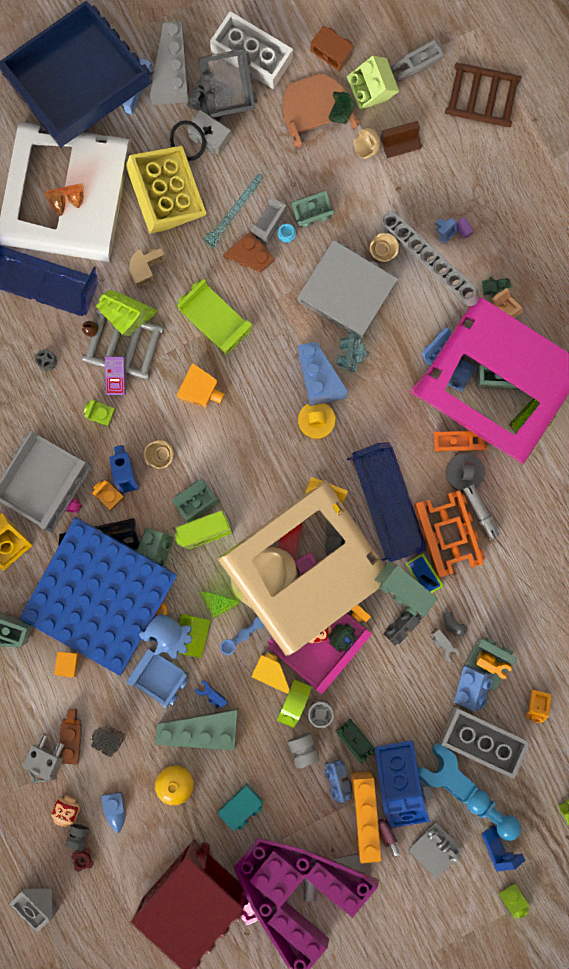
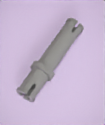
(481, 511)

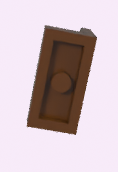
(401, 139)

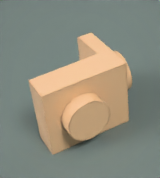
(507, 303)

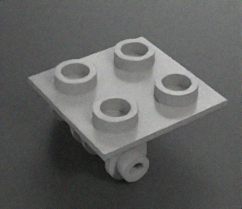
(436, 850)

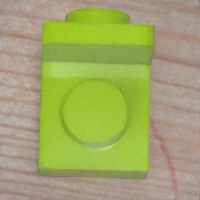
(99, 412)

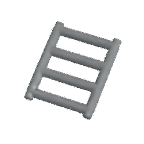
(143, 373)

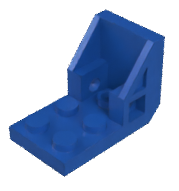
(401, 785)

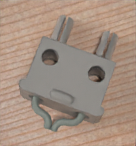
(43, 761)

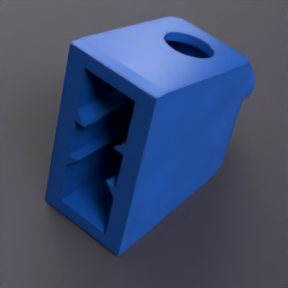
(123, 470)

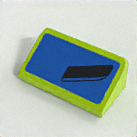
(424, 573)

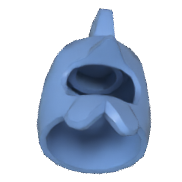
(168, 634)

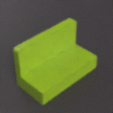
(199, 634)

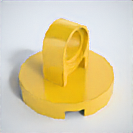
(316, 421)

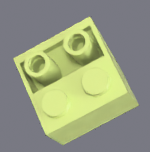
(372, 82)

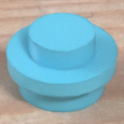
(286, 233)

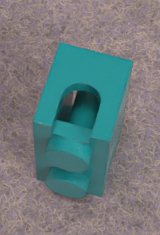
(240, 807)

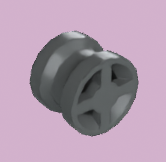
(42, 358)

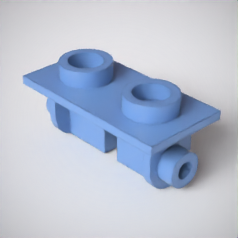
(339, 790)

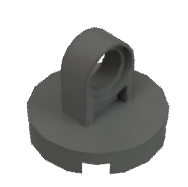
(464, 471)

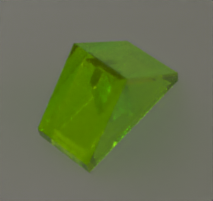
(218, 604)

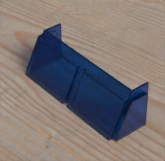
(46, 281)
(388, 501)

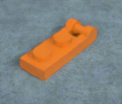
(457, 441)

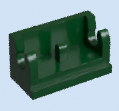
(355, 740)

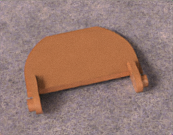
(309, 105)

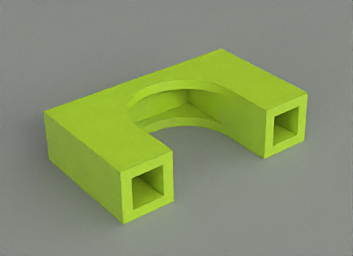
(203, 531)

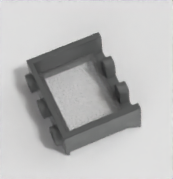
(227, 82)

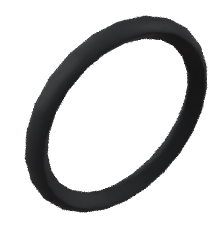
(198, 129)

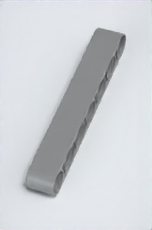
(434, 265)

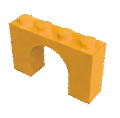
(366, 814)

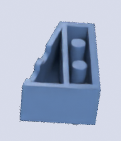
(319, 376)

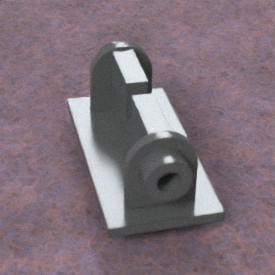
(395, 631)

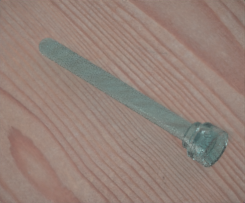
(212, 238)

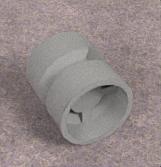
(320, 714)
(303, 750)

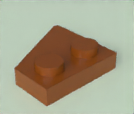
(250, 253)

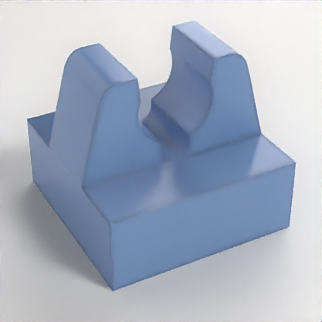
(446, 229)

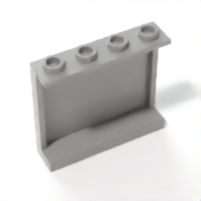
(347, 289)
(41, 481)

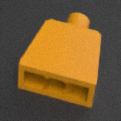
(199, 388)

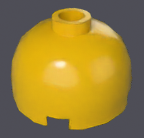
(174, 785)

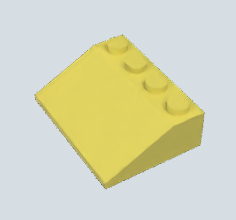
(165, 188)

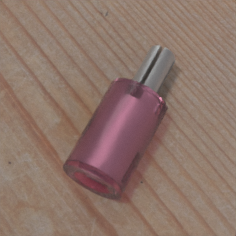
(387, 836)

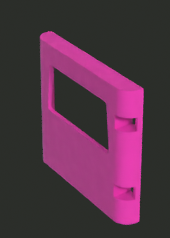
(511, 353)

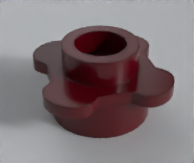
(79, 865)

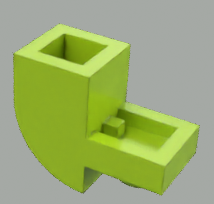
(294, 703)

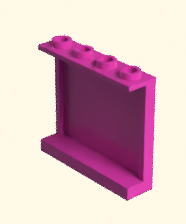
(320, 661)

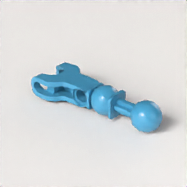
(467, 792)

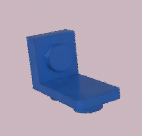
(501, 860)

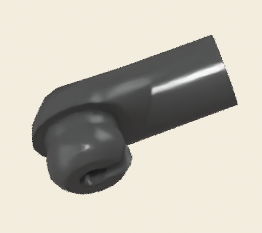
(453, 626)

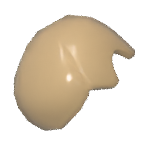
(367, 143)
(384, 247)
(159, 454)

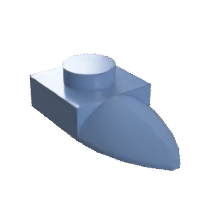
(114, 810)

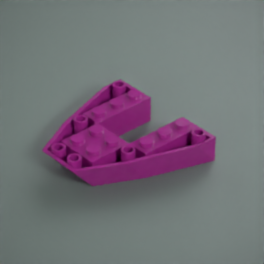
(272, 873)

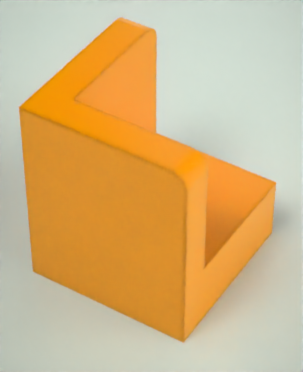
(67, 664)

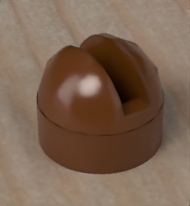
(90, 328)

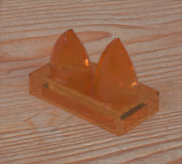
(57, 197)

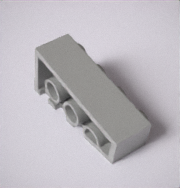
(170, 70)

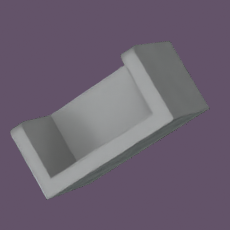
(269, 220)

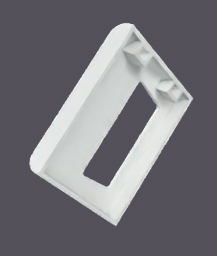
(80, 231)

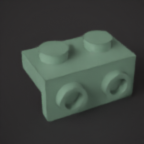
(312, 208)
(195, 500)
(155, 545)

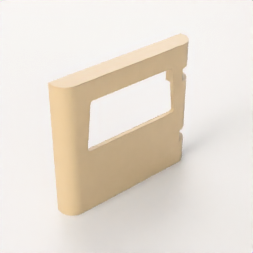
(321, 592)

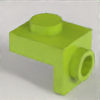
(515, 902)

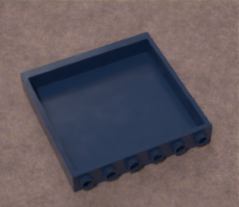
(75, 73)

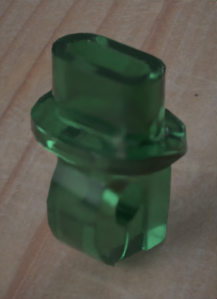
(491, 286)

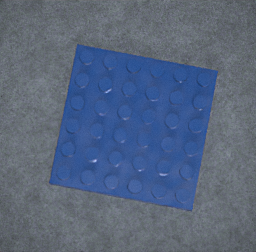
(98, 596)

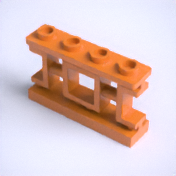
(432, 539)

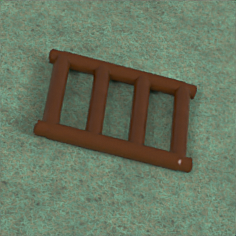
(478, 72)

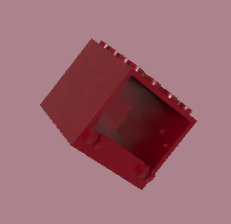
(190, 907)

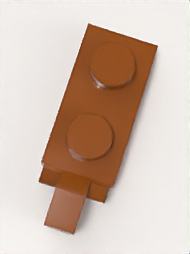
(71, 737)

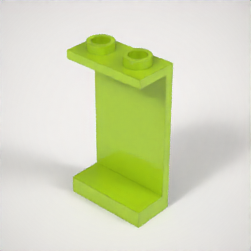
(214, 317)

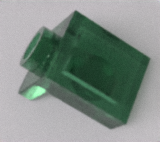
(342, 107)

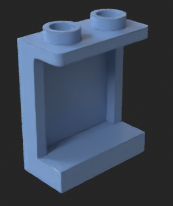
(158, 678)

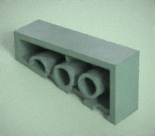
(200, 731)

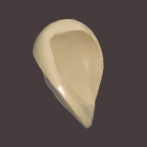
(275, 569)

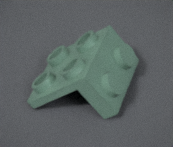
(501, 655)

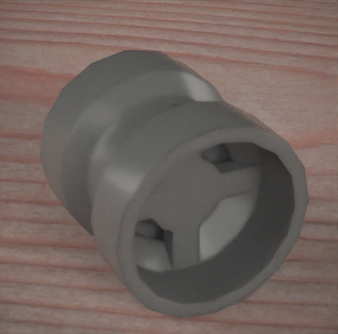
(77, 836)

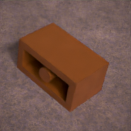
(332, 48)

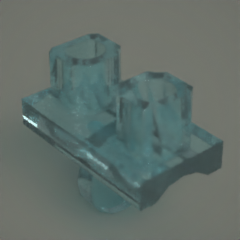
(354, 354)

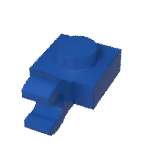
(216, 698)

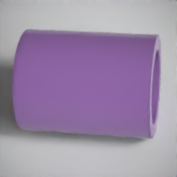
(464, 228)

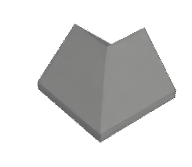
(35, 907)

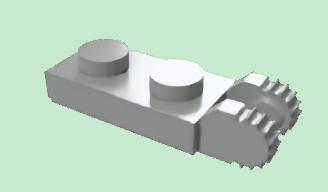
(419, 59)

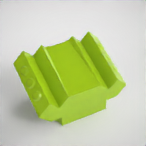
(124, 312)

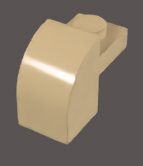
(141, 264)

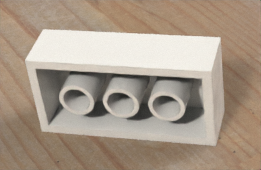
(267, 54)

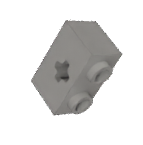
(220, 134)

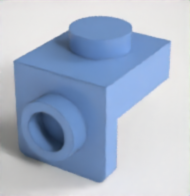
(461, 375)

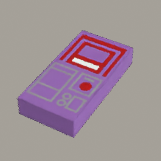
(115, 375)

